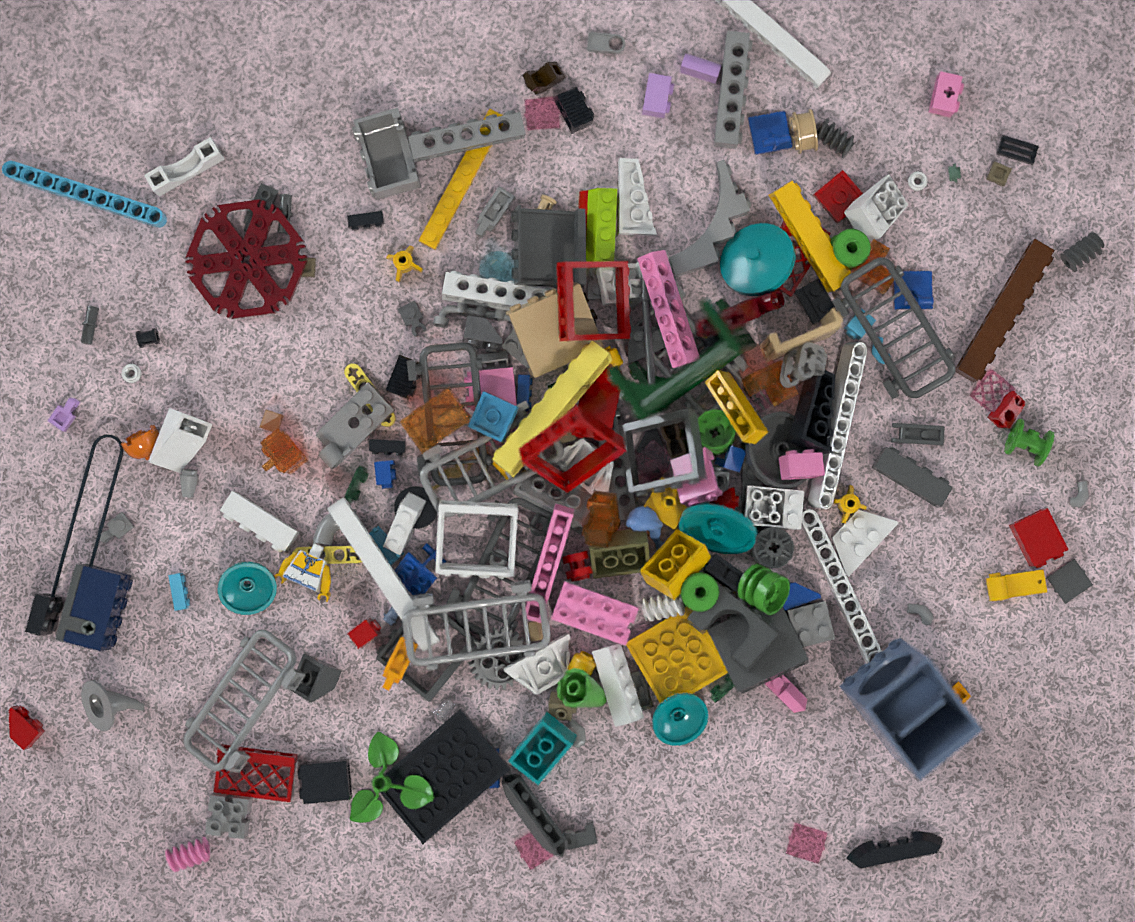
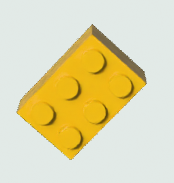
(675, 562)

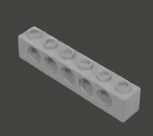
(733, 42)
(459, 144)

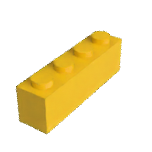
(736, 407)

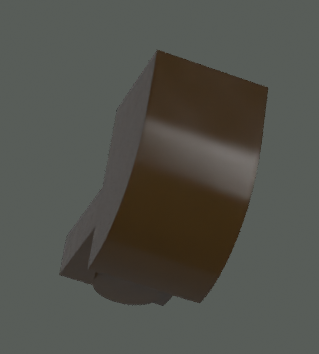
(544, 78)

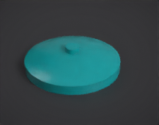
(757, 259)
(718, 528)

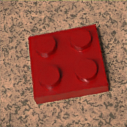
(837, 195)

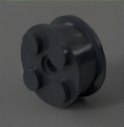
(428, 513)

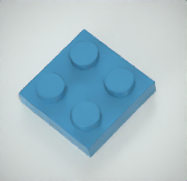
(493, 417)

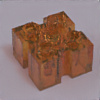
(282, 453)

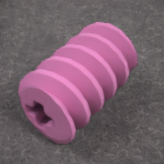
(188, 856)

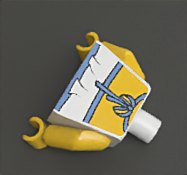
(307, 571)

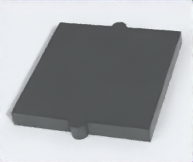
(1069, 581)

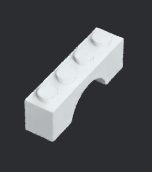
(170, 176)

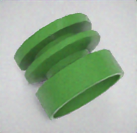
(716, 421)
(764, 589)

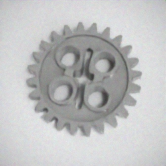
(489, 672)

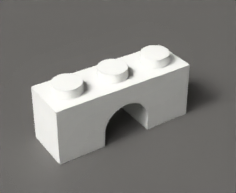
(403, 523)

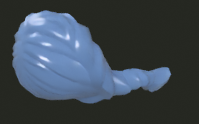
(646, 519)

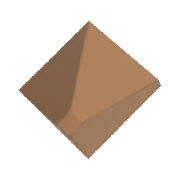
(271, 421)

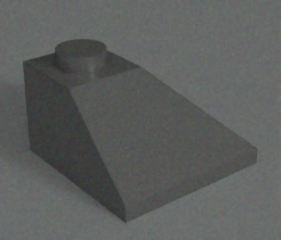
(318, 680)

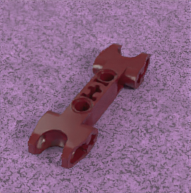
(743, 312)

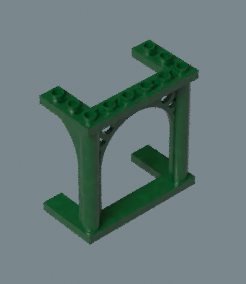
(656, 398)

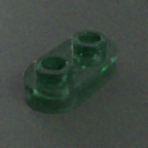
(360, 476)
(719, 692)

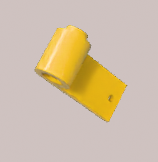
(1015, 585)

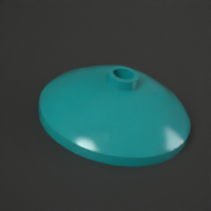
(251, 597)
(683, 726)

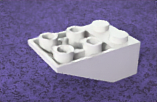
(877, 208)
(179, 440)
(774, 507)

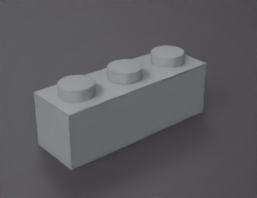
(494, 360)

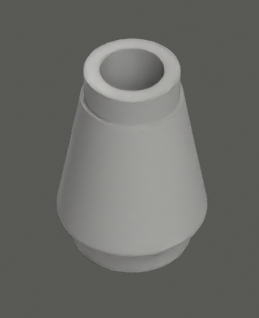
(188, 482)

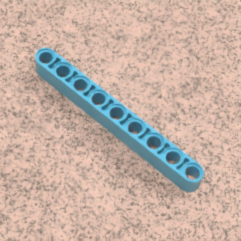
(77, 189)

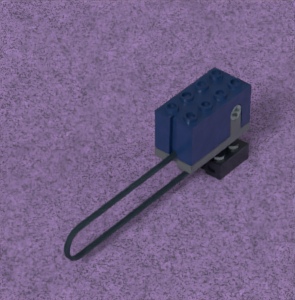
(94, 593)

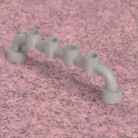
(463, 309)

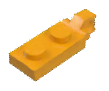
(397, 664)

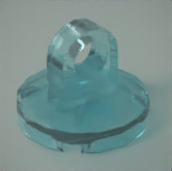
(497, 265)

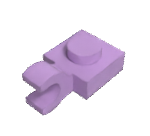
(63, 416)

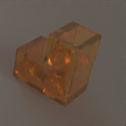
(878, 273)
(769, 380)
(603, 519)

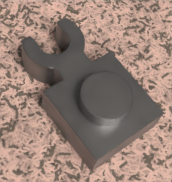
(593, 287)
(411, 315)

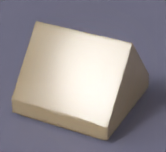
(535, 631)

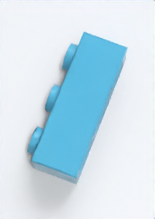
(179, 591)

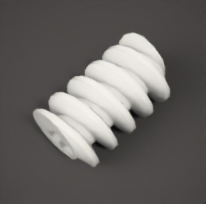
(662, 608)

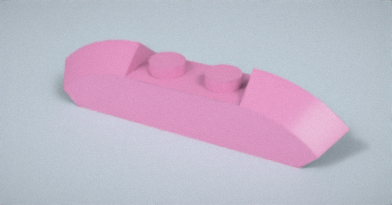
(788, 694)

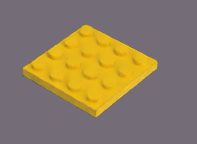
(676, 657)

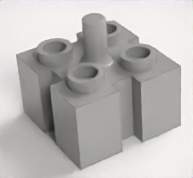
(228, 815)

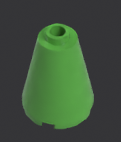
(580, 690)

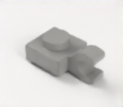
(118, 527)

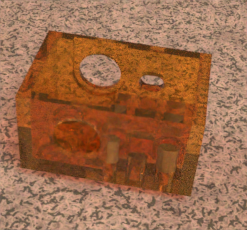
(435, 419)

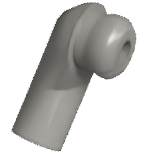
(1082, 496)
(923, 611)
(579, 731)

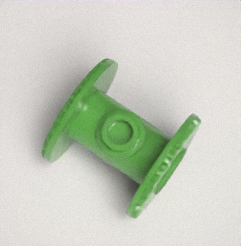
(851, 247)
(1029, 438)
(706, 594)

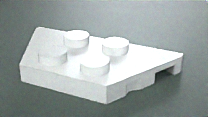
(574, 453)
(860, 537)
(544, 668)

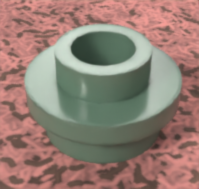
(954, 173)

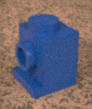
(385, 473)

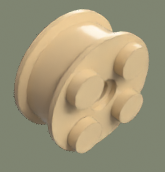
(804, 131)

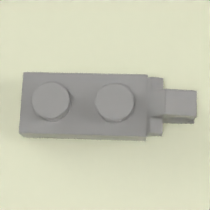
(494, 211)

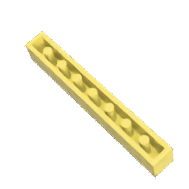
(556, 403)

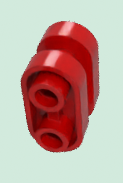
(577, 566)

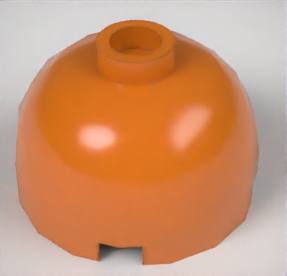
(141, 443)

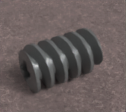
(835, 138)
(1082, 251)

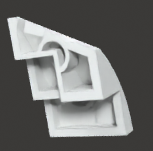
(607, 284)

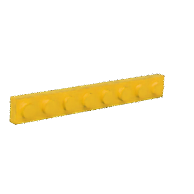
(455, 191)

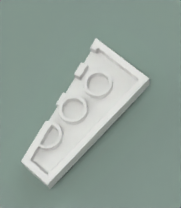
(633, 206)

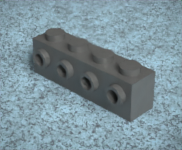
(912, 477)

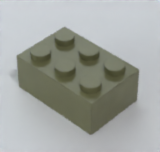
(624, 555)

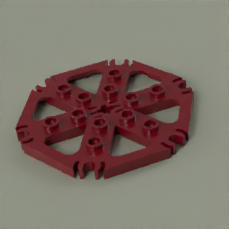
(264, 257)

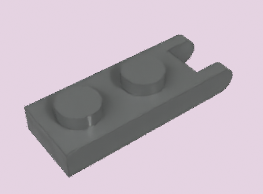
(919, 434)

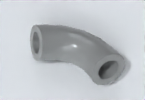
(326, 530)

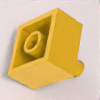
(667, 506)

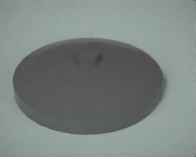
(765, 454)

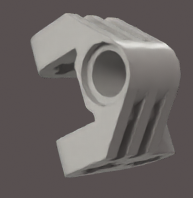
(804, 365)

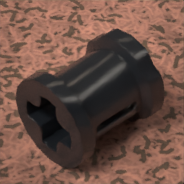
(147, 337)

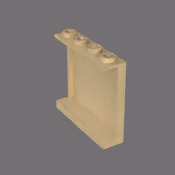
(538, 330)
(773, 349)

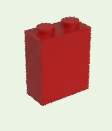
(1039, 538)

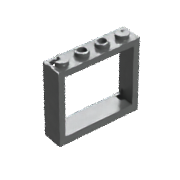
(695, 450)
(428, 695)

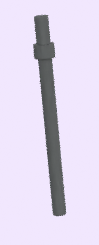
(645, 300)

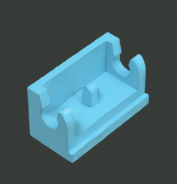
(379, 537)

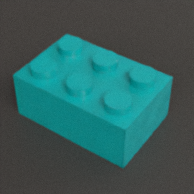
(542, 748)

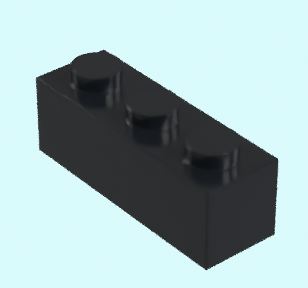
(365, 220)
(387, 447)

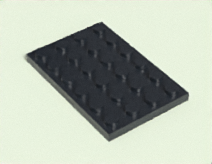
(456, 765)

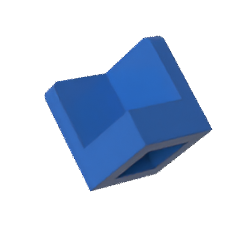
(733, 459)

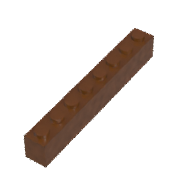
(1004, 310)

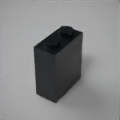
(325, 781)

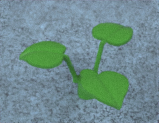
(415, 792)

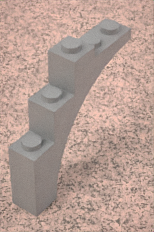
(730, 206)

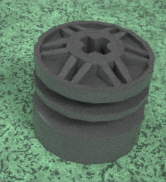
(769, 559)

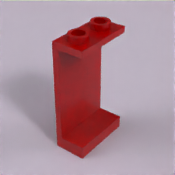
(601, 402)

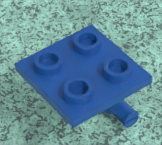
(770, 132)
(921, 288)
(415, 574)

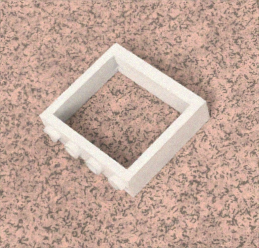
(467, 570)

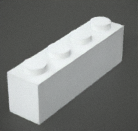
(259, 521)
(618, 684)

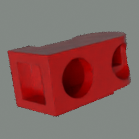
(1008, 410)

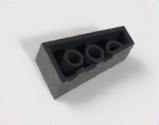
(813, 414)

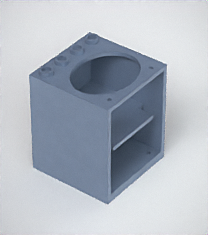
(910, 707)

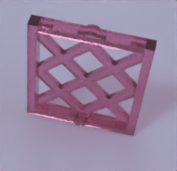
(1001, 380)

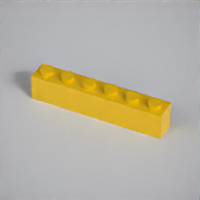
(809, 235)

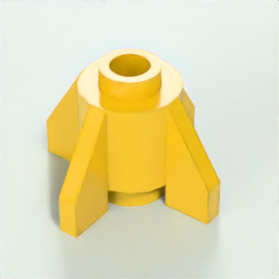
(404, 267)
(844, 508)

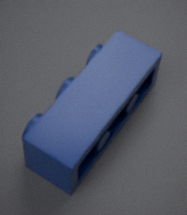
(524, 391)

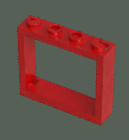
(566, 300)
(584, 468)

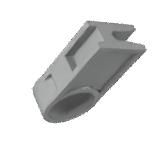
(600, 43)

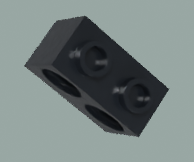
(724, 572)

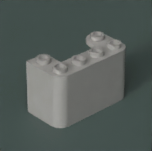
(386, 154)

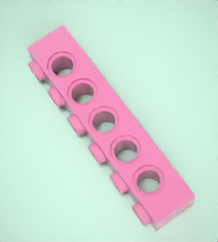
(668, 308)
(549, 558)

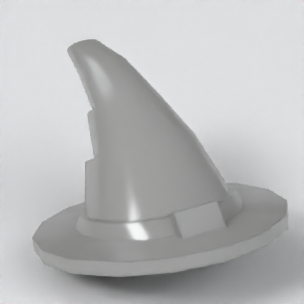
(103, 705)

